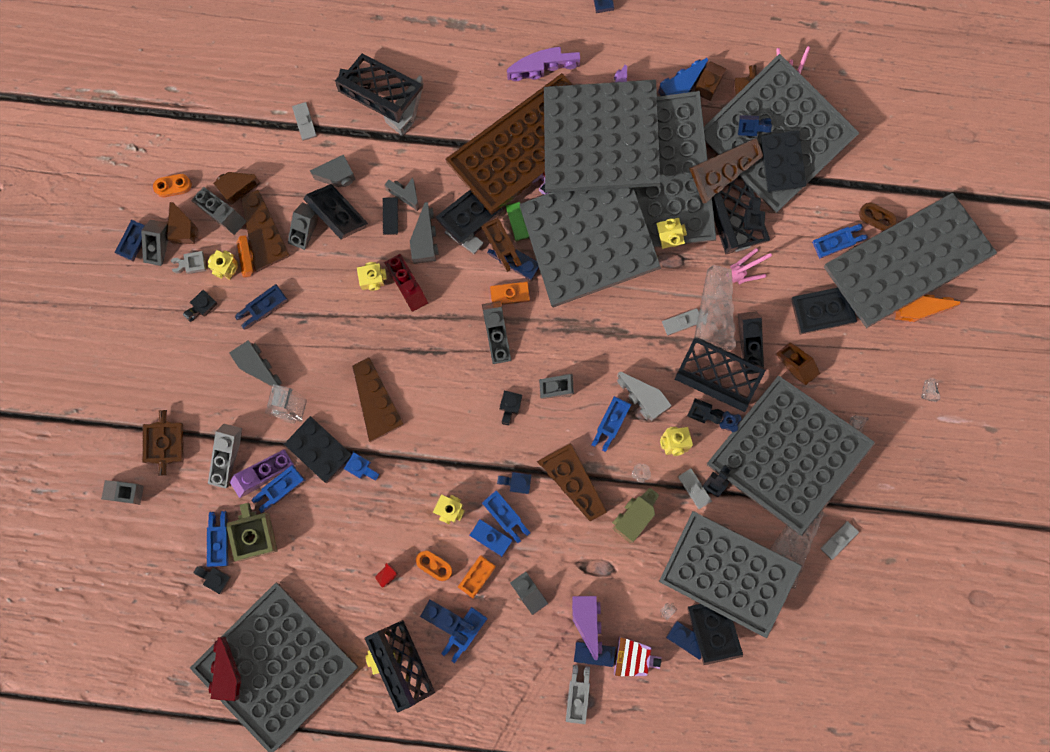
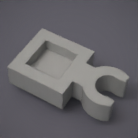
(192, 262)

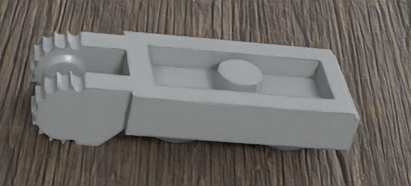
(578, 697)

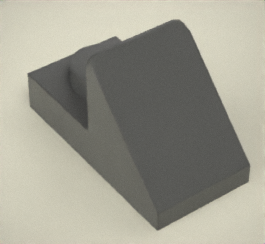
(406, 195)
(556, 386)
(529, 593)

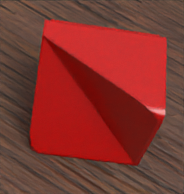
(386, 575)

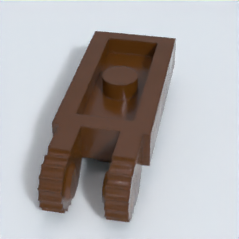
(500, 242)

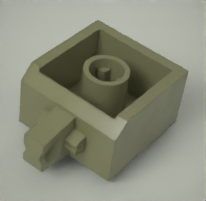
(637, 516)
(242, 529)

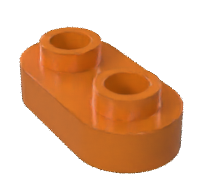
(171, 185)
(434, 565)

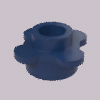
(733, 427)

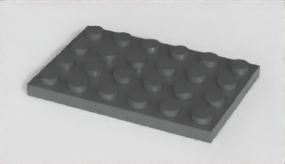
(730, 574)

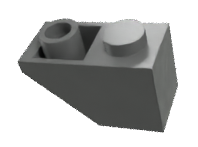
(302, 226)
(122, 492)

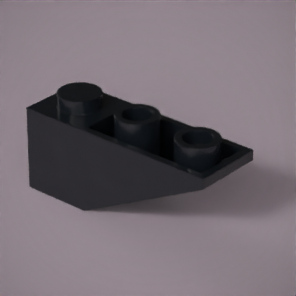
(751, 338)

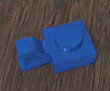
(359, 466)

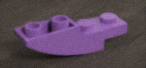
(535, 64)

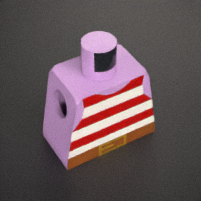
(634, 659)

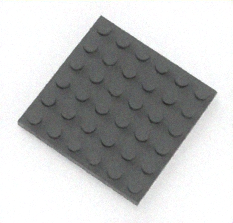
(791, 105)
(601, 136)
(588, 241)
(791, 455)
(283, 665)

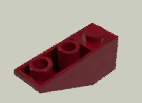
(406, 282)
(226, 677)

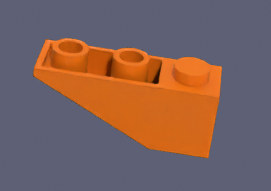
(925, 307)

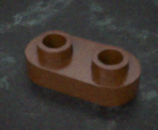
(877, 215)

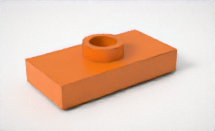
(245, 256)
(510, 293)
(476, 576)

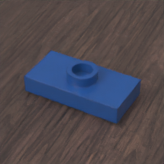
(490, 537)

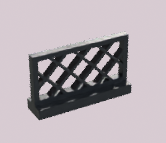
(368, 97)
(723, 223)
(714, 389)
(391, 669)

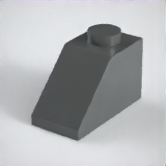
(334, 172)
(154, 242)

